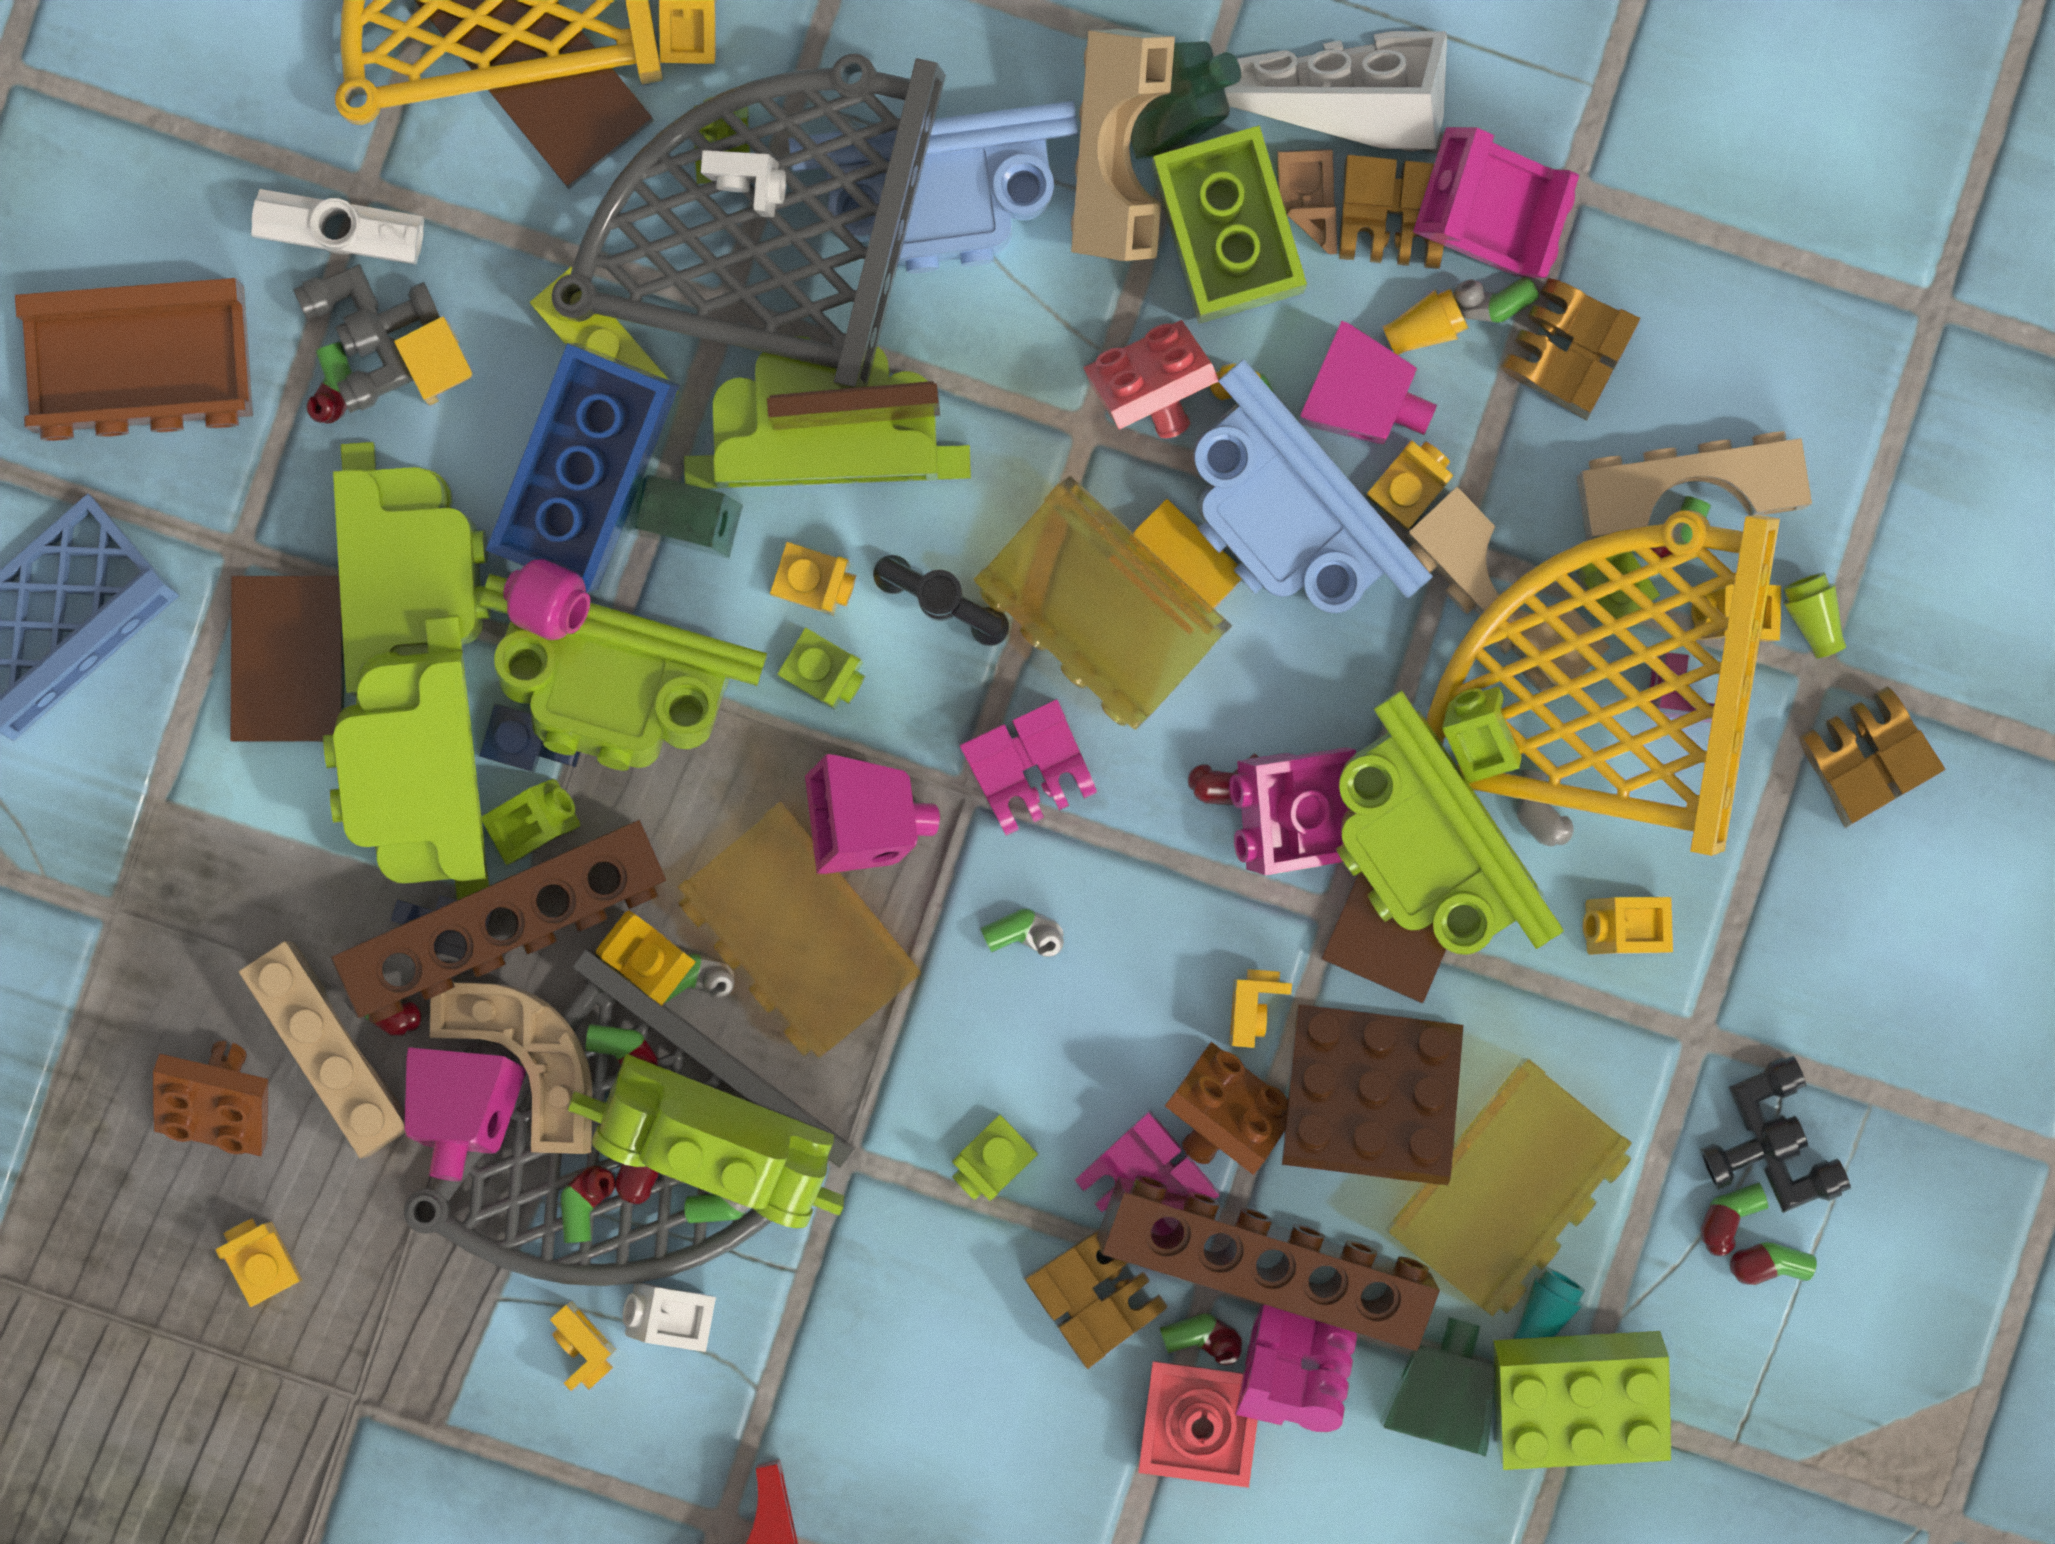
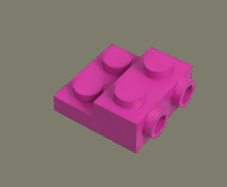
(1289, 810)

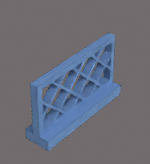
(89, 642)

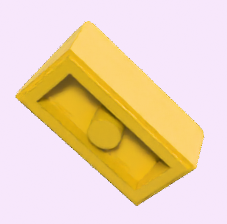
(1188, 553)

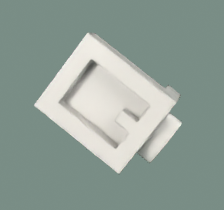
(737, 170)
(668, 1316)

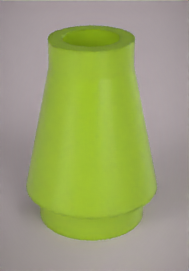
(1816, 613)

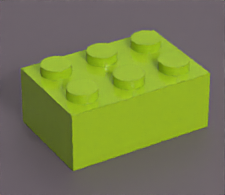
(1229, 224)
(1582, 1400)

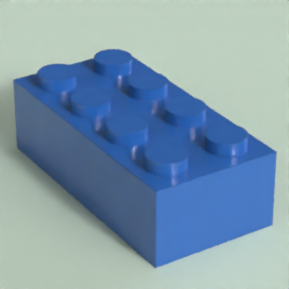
(583, 464)

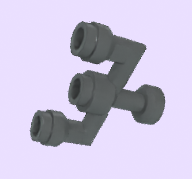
(366, 330)

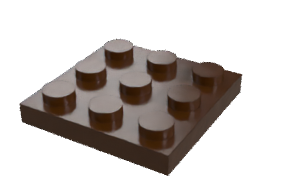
(1373, 1095)

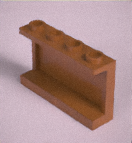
(136, 358)

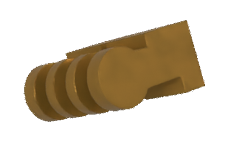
(1373, 192)
(1597, 338)
(1866, 784)
(1093, 1323)

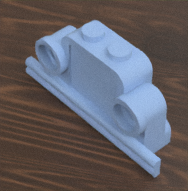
(970, 184)
(1290, 506)

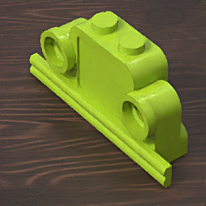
(756, 455)
(401, 559)
(618, 683)
(412, 765)
(1432, 841)
(713, 1142)

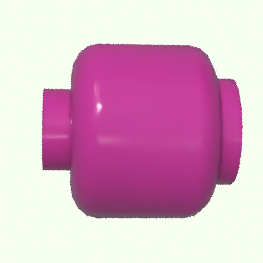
(546, 599)

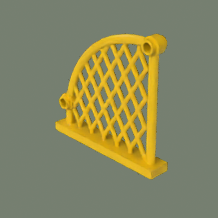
(633, 46)
(1705, 813)

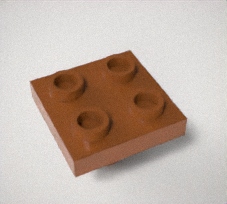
(211, 1101)
(1228, 1110)

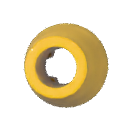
(1426, 323)

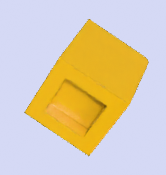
(434, 359)

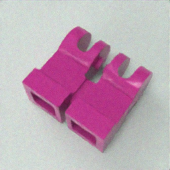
(1041, 740)
(1147, 1152)
(1296, 1371)

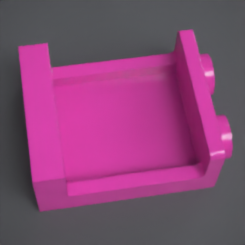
(1495, 204)

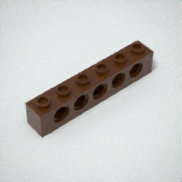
(624, 849)
(1394, 1317)

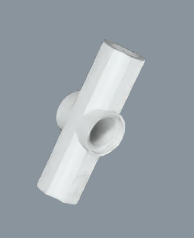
(303, 222)

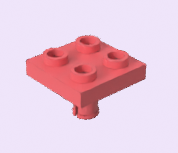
(1152, 378)
(1195, 1427)

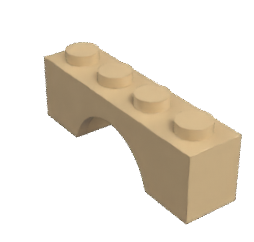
(1111, 208)
(1762, 477)
(1455, 543)
(324, 1050)

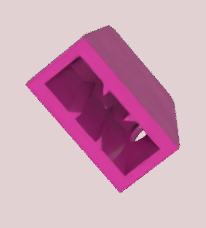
(1364, 391)
(863, 815)
(459, 1104)

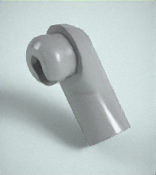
(1543, 820)

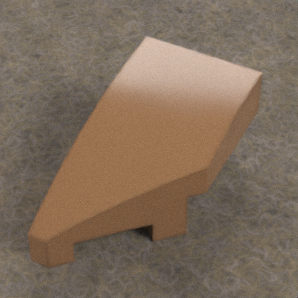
(1308, 193)

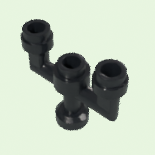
(941, 598)
(1774, 1141)

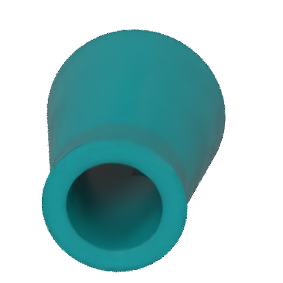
(1549, 1305)

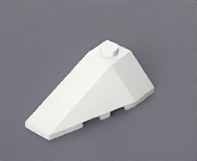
(1367, 93)

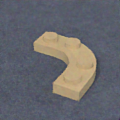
(543, 1046)

